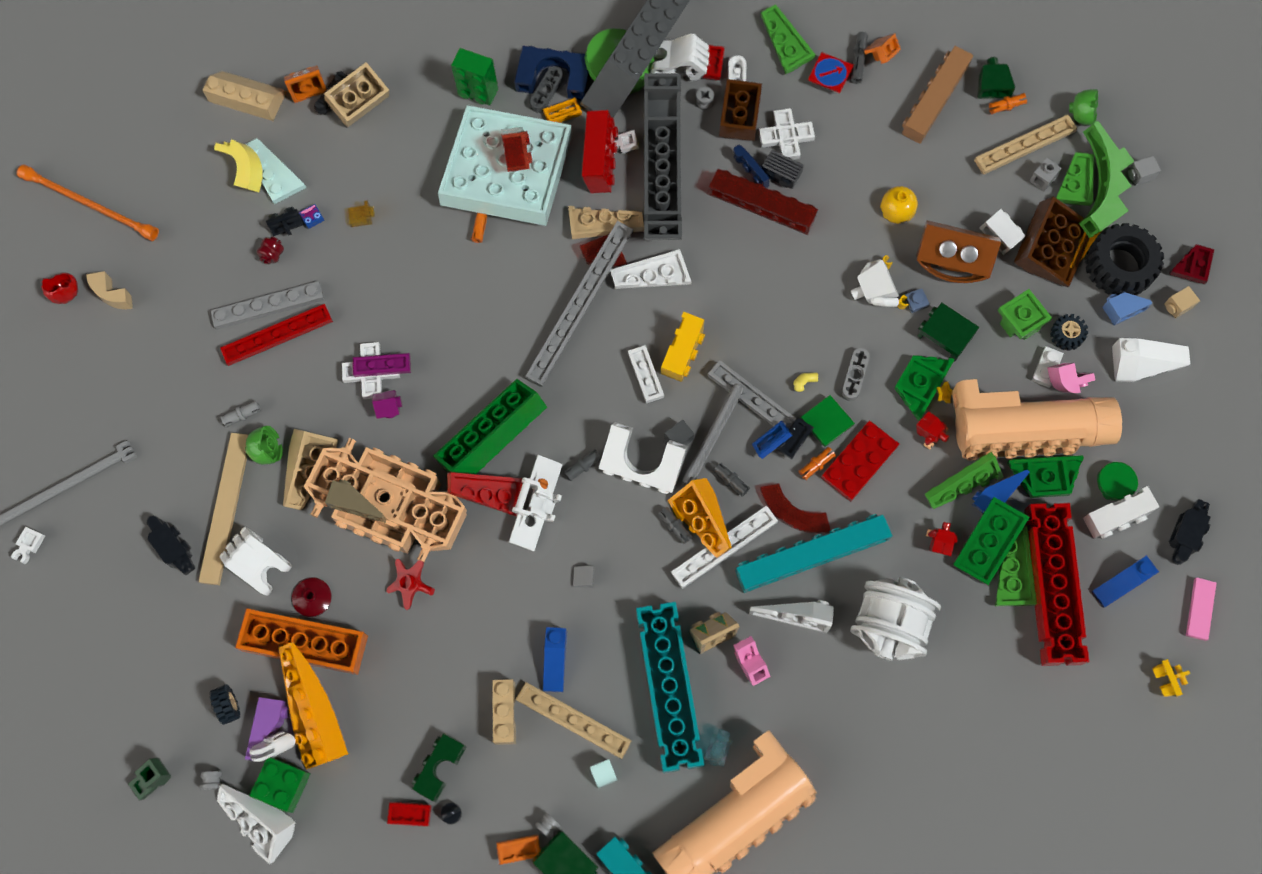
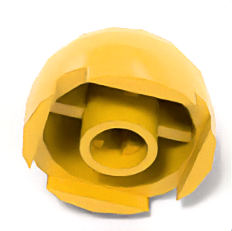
(899, 204)

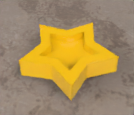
(945, 392)

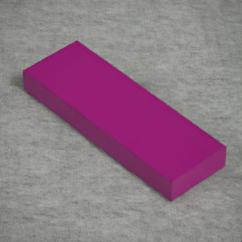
(381, 365)

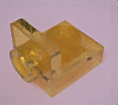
(361, 215)

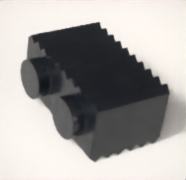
(782, 169)

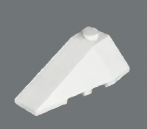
(808, 615)

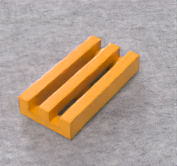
(563, 114)

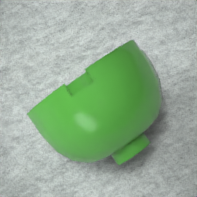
(1085, 107)
(263, 446)

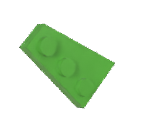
(1078, 181)

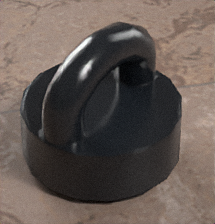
(451, 813)

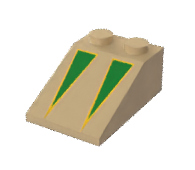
(714, 631)

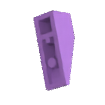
(267, 721)

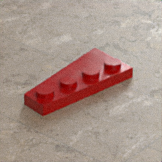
(487, 490)

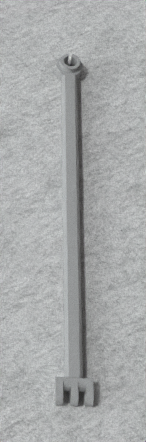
(121, 454)

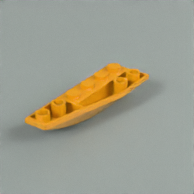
(310, 711)

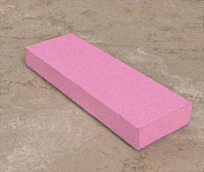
(1201, 609)

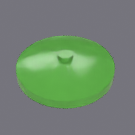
(600, 50)

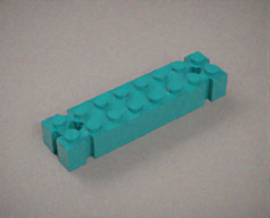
(669, 687)

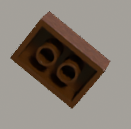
(740, 110)

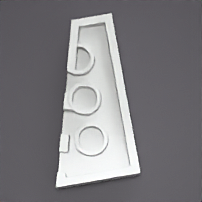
(656, 271)

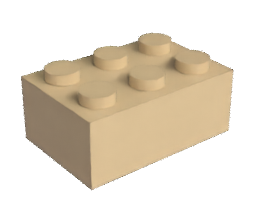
(356, 94)

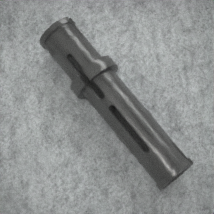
(859, 57)

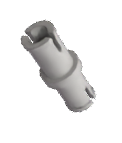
(240, 413)

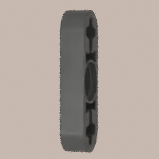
(546, 82)

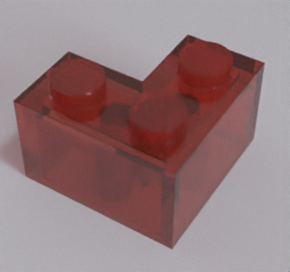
(515, 148)

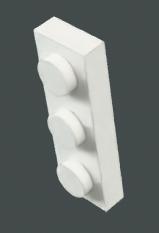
(646, 374)

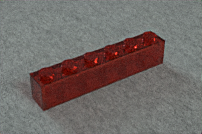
(763, 201)

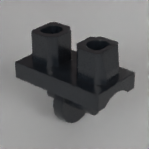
(284, 222)

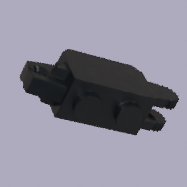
(1189, 531)
(169, 545)

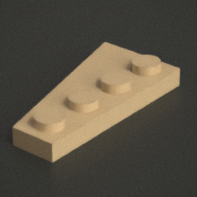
(596, 223)

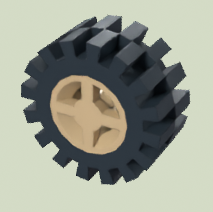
(1074, 327)
(225, 704)

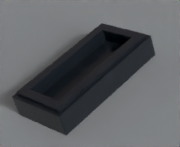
(800, 431)

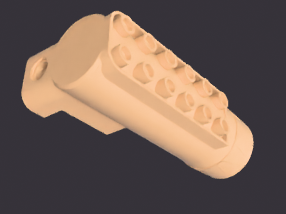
(1012, 429)
(759, 803)

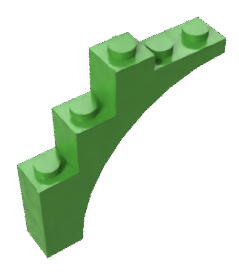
(1112, 182)

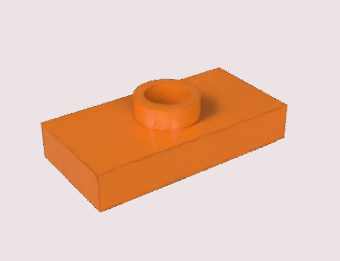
(518, 849)

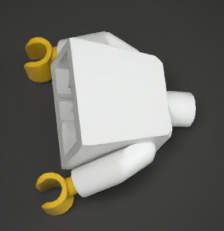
(878, 285)

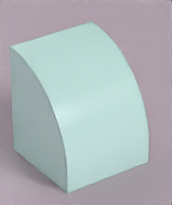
(603, 773)

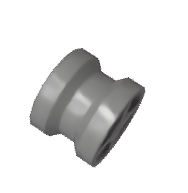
(704, 103)
(210, 780)
(547, 825)

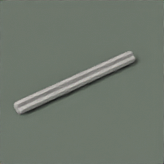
(713, 433)

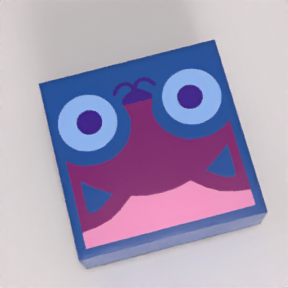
(311, 216)

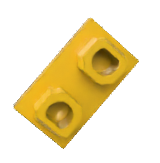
(1173, 687)

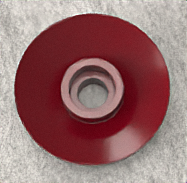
(318, 603)

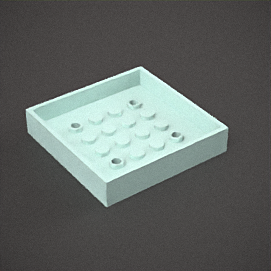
(483, 159)

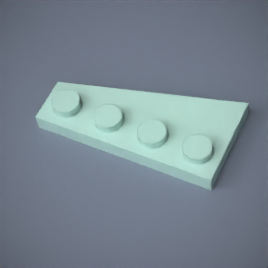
(276, 177)

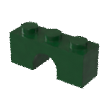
(427, 782)

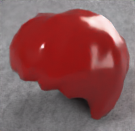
(60, 288)

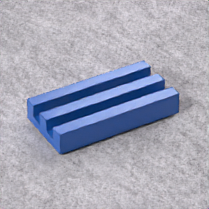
(772, 442)

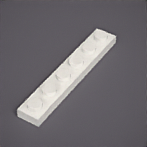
(738, 537)

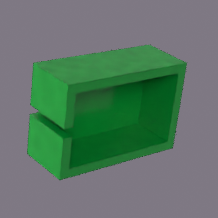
(475, 76)

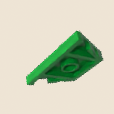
(921, 381)
(1048, 475)

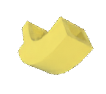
(248, 164)

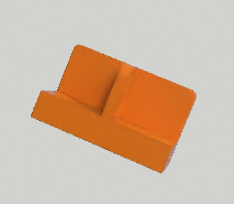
(884, 48)

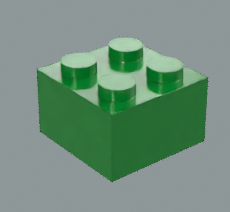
(280, 785)

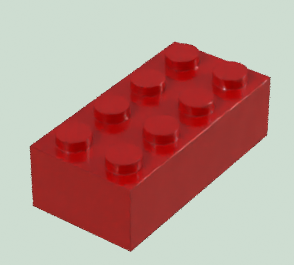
(599, 151)

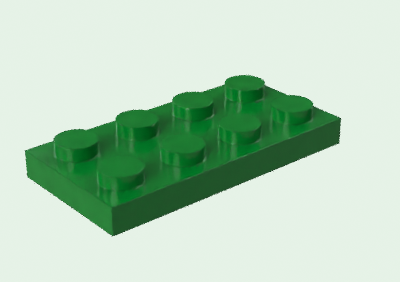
(991, 540)

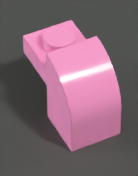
(1066, 380)
(751, 661)

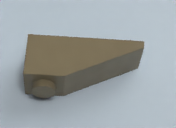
(346, 498)

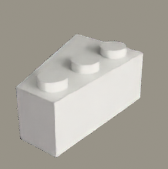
(1121, 513)

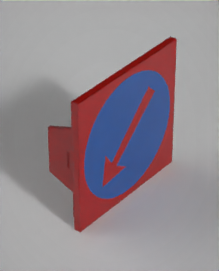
(830, 72)

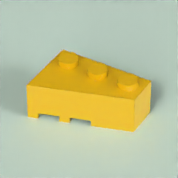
(683, 347)

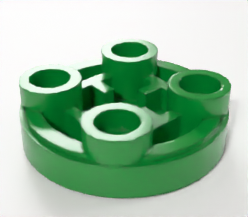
(1117, 481)

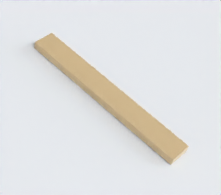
(224, 510)

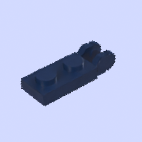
(750, 165)

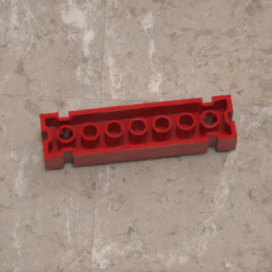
(1056, 585)

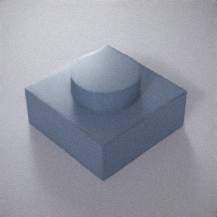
(917, 300)

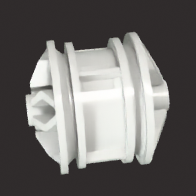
(895, 619)

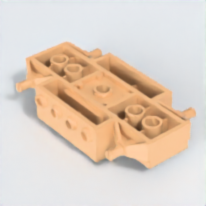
(413, 506)

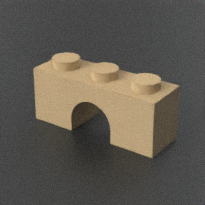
(503, 712)

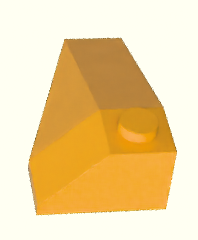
(700, 510)

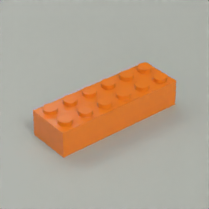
(319, 643)

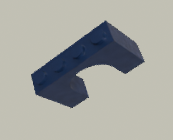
(535, 59)

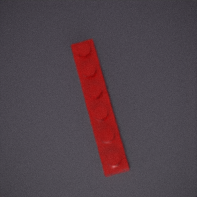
(276, 334)

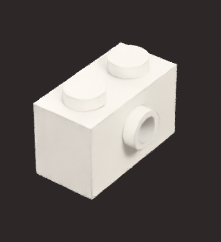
(1003, 227)

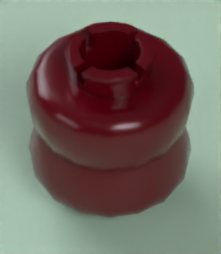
(270, 250)

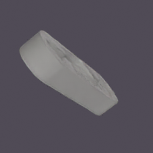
(852, 366)

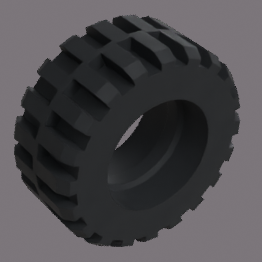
(1139, 245)

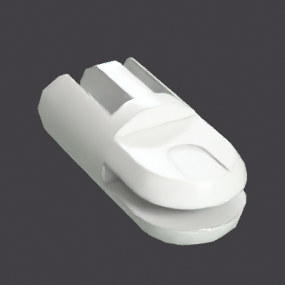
(272, 746)

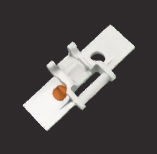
(541, 505)

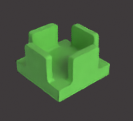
(1023, 315)

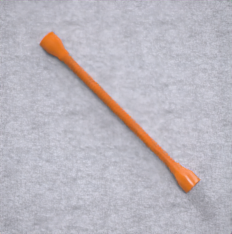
(146, 230)

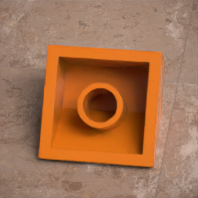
(305, 84)

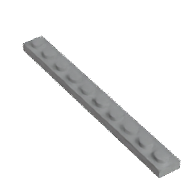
(579, 304)

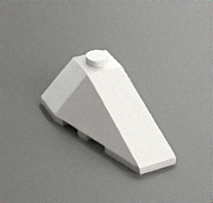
(1144, 358)
(263, 823)

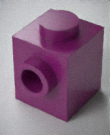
(386, 404)

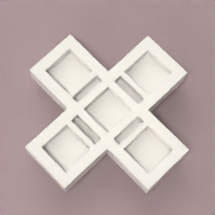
(786, 134)
(370, 384)

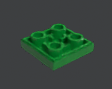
(828, 420)

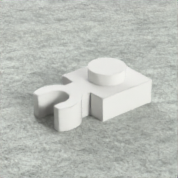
(627, 142)
(28, 541)

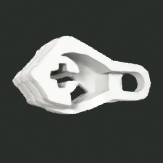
(684, 56)
(252, 559)

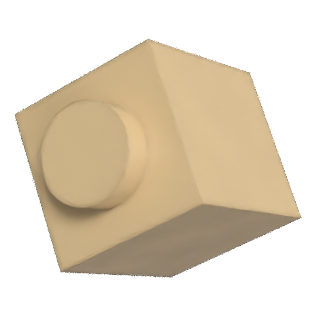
(1181, 302)

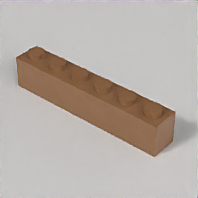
(937, 94)

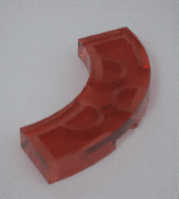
(792, 516)

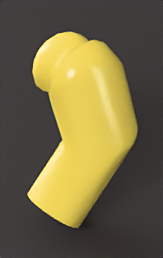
(802, 379)

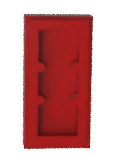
(715, 59)
(409, 814)

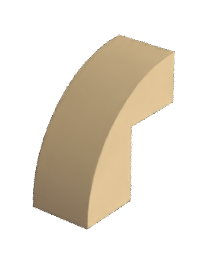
(102, 287)

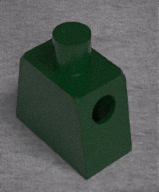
(995, 80)

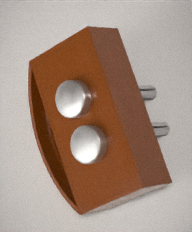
(957, 251)

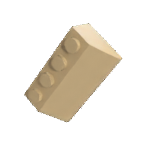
(244, 95)

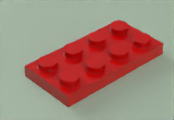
(860, 460)

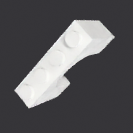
(616, 461)

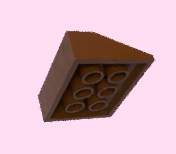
(1052, 242)

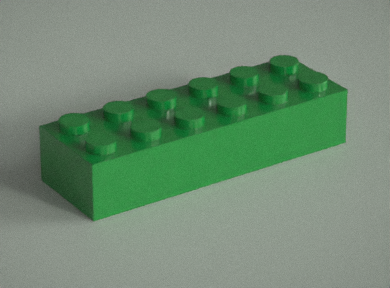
(491, 430)

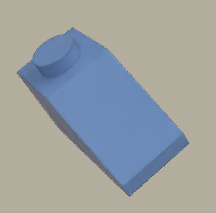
(1124, 306)

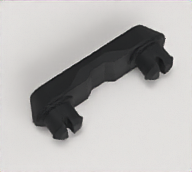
(321, 105)

